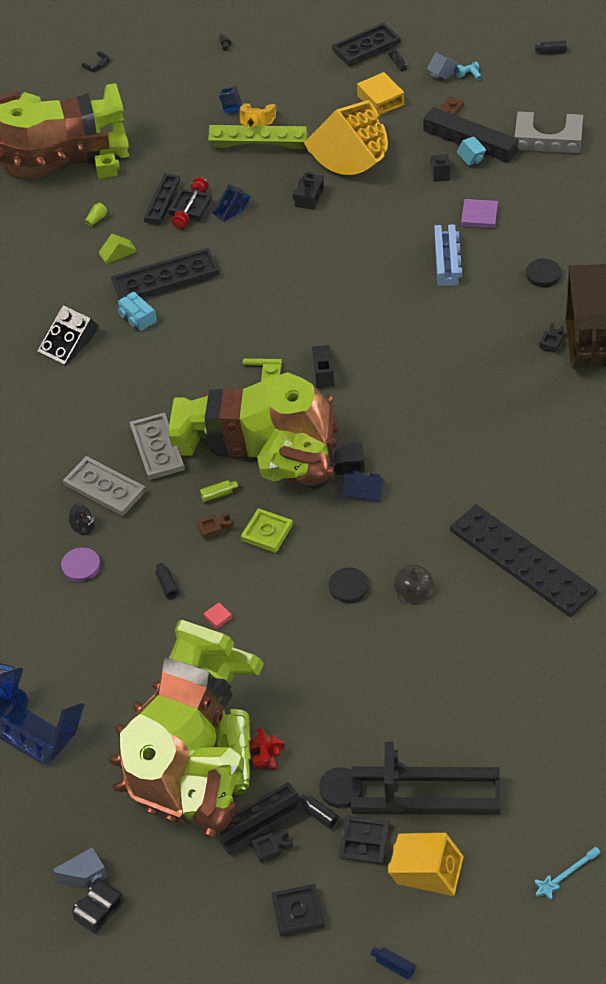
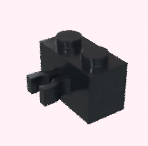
(309, 191)

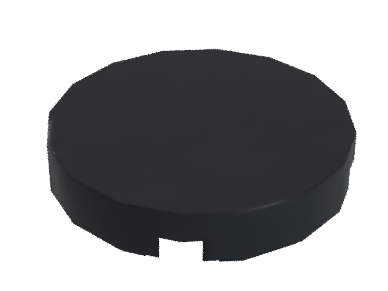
(543, 272)
(348, 585)
(338, 787)

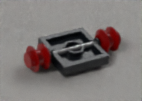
(190, 203)

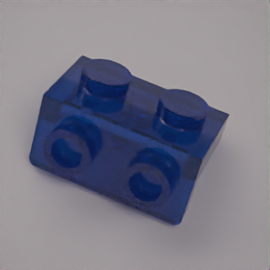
(363, 486)

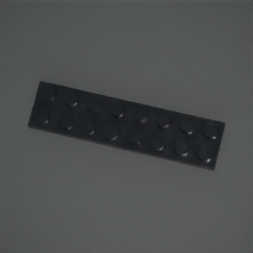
(523, 560)

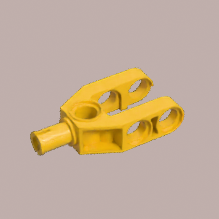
(257, 117)

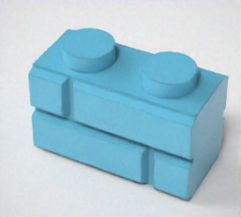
(136, 311)

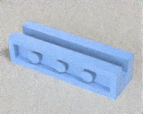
(446, 256)

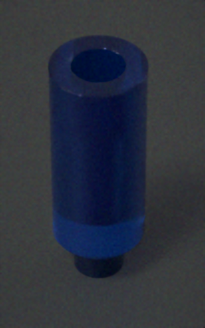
(394, 962)

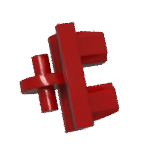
(269, 747)

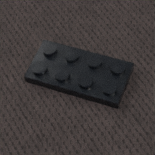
(366, 44)

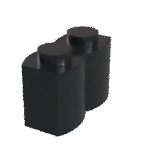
(97, 906)

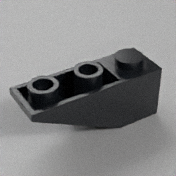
(323, 366)

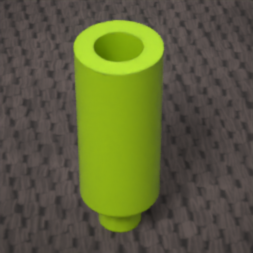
(217, 490)

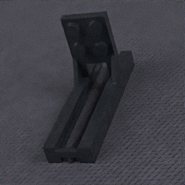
(396, 771)

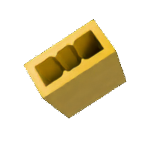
(381, 92)

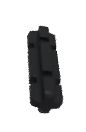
(397, 59)

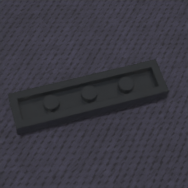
(162, 198)

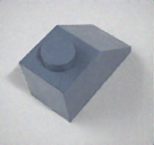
(442, 66)
(81, 870)

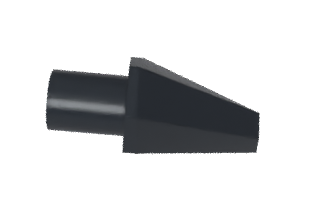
(225, 42)

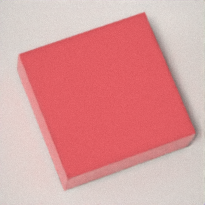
(217, 615)

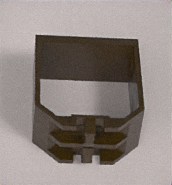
(586, 315)

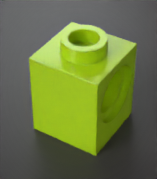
(106, 166)

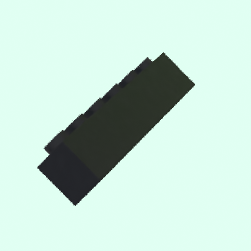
(458, 129)

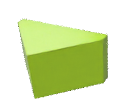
(116, 248)

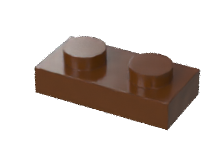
(452, 105)

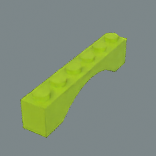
(231, 135)

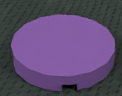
(80, 564)

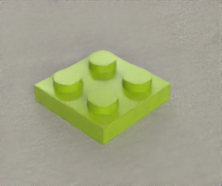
(266, 530)

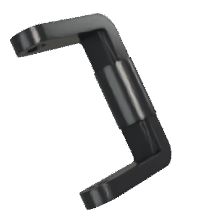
(99, 65)

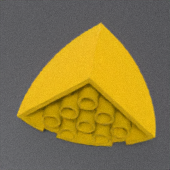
(349, 139)

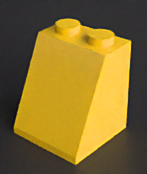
(426, 862)

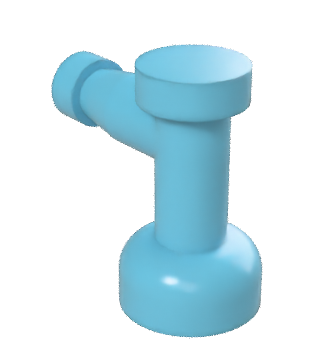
(473, 68)

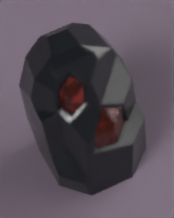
(81, 519)

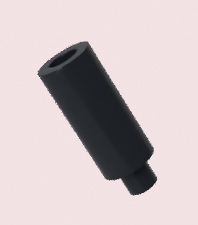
(552, 46)
(166, 581)
(319, 811)

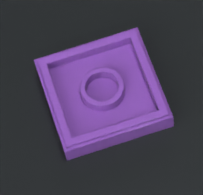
(479, 213)

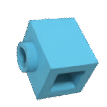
(471, 151)

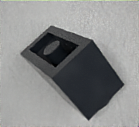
(440, 167)
(349, 458)

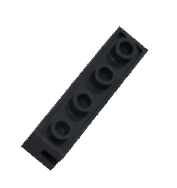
(261, 817)

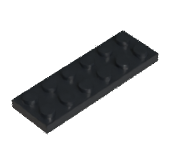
(166, 274)

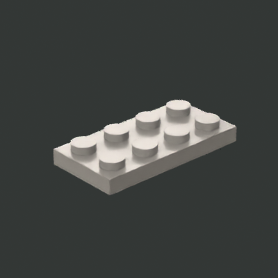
(155, 447)
(104, 486)

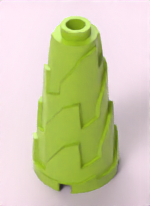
(235, 733)

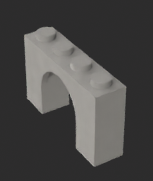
(565, 141)

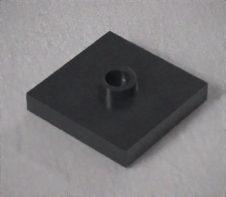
(297, 910)

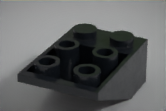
(67, 335)

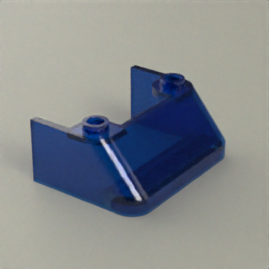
(28, 731)

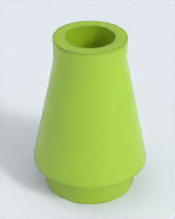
(96, 214)

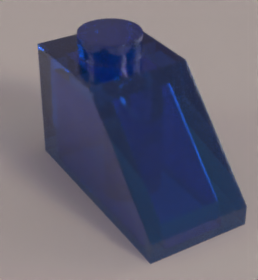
(231, 203)

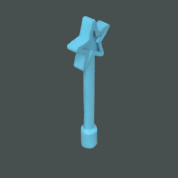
(547, 887)

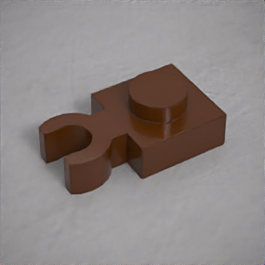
(212, 526)

